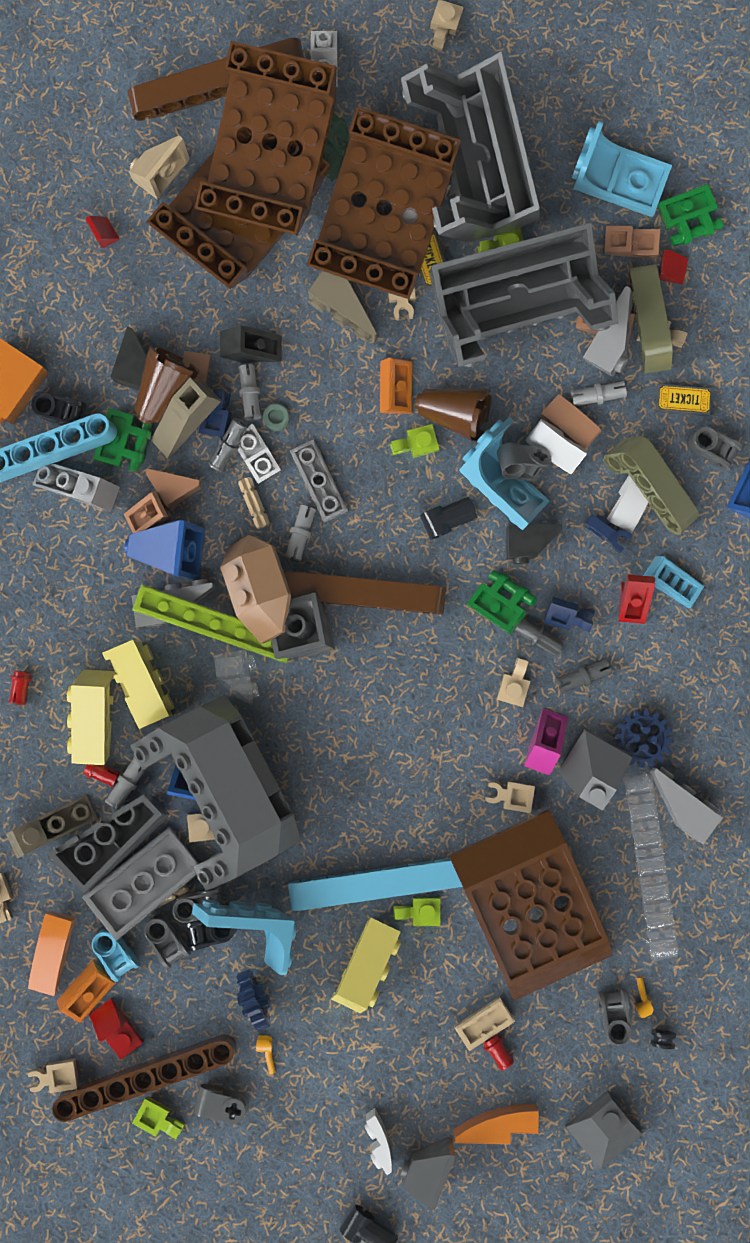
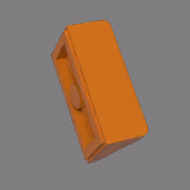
(396, 386)
(85, 992)

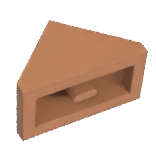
(172, 487)
(148, 513)

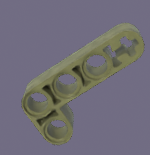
(651, 319)
(654, 480)

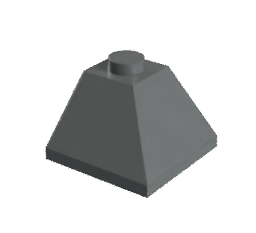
(306, 630)
(594, 768)
(603, 1130)
(428, 1171)

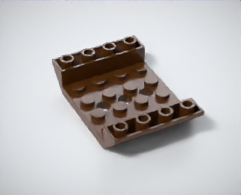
(270, 97)
(390, 165)
(218, 243)
(523, 871)

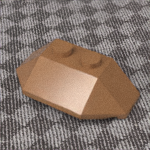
(257, 587)

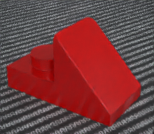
(635, 598)
(115, 1028)

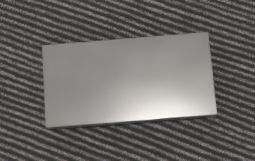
(142, 883)

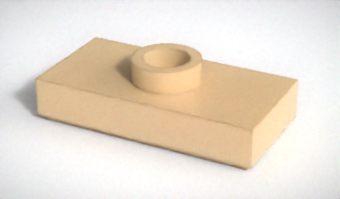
(484, 1023)

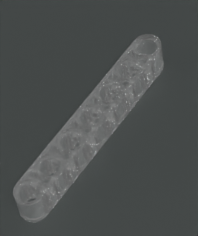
(650, 868)

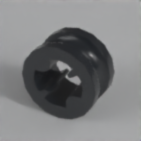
(663, 1039)

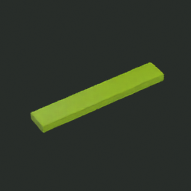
(199, 619)

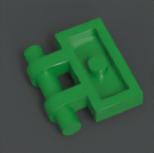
(688, 207)
(116, 451)
(498, 609)

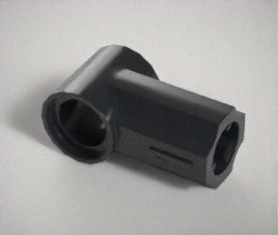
(443, 519)
(363, 1228)

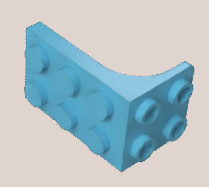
(619, 174)
(512, 496)
(277, 926)

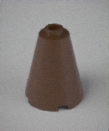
(161, 379)
(456, 409)

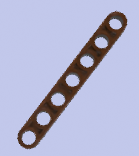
(192, 85)
(368, 592)
(135, 1087)

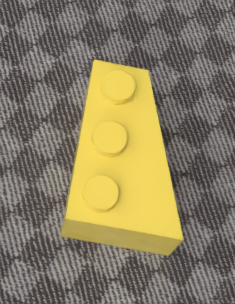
(140, 683)
(90, 717)
(367, 966)

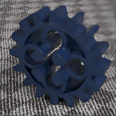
(644, 723)
(253, 1000)

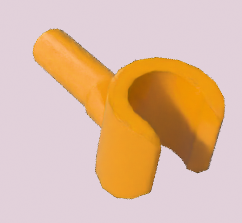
(645, 1007)
(264, 1044)

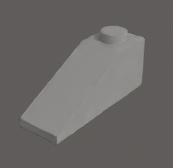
(610, 346)

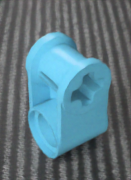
(114, 956)

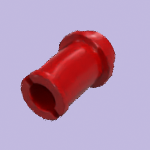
(19, 687)
(102, 773)
(498, 1052)

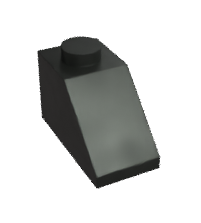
(250, 345)
(129, 361)
(529, 542)

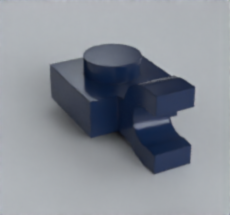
(219, 419)
(600, 527)
(565, 614)

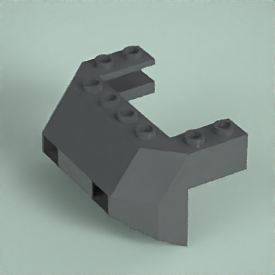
(491, 165)
(520, 288)
(229, 785)

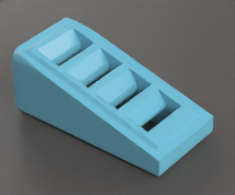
(662, 562)

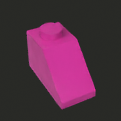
(546, 742)

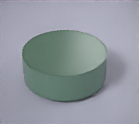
(276, 417)

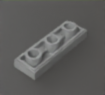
(326, 494)

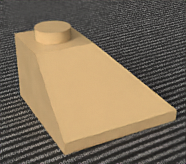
(159, 166)

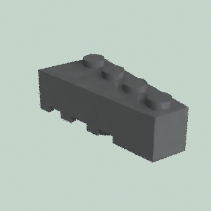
(108, 842)

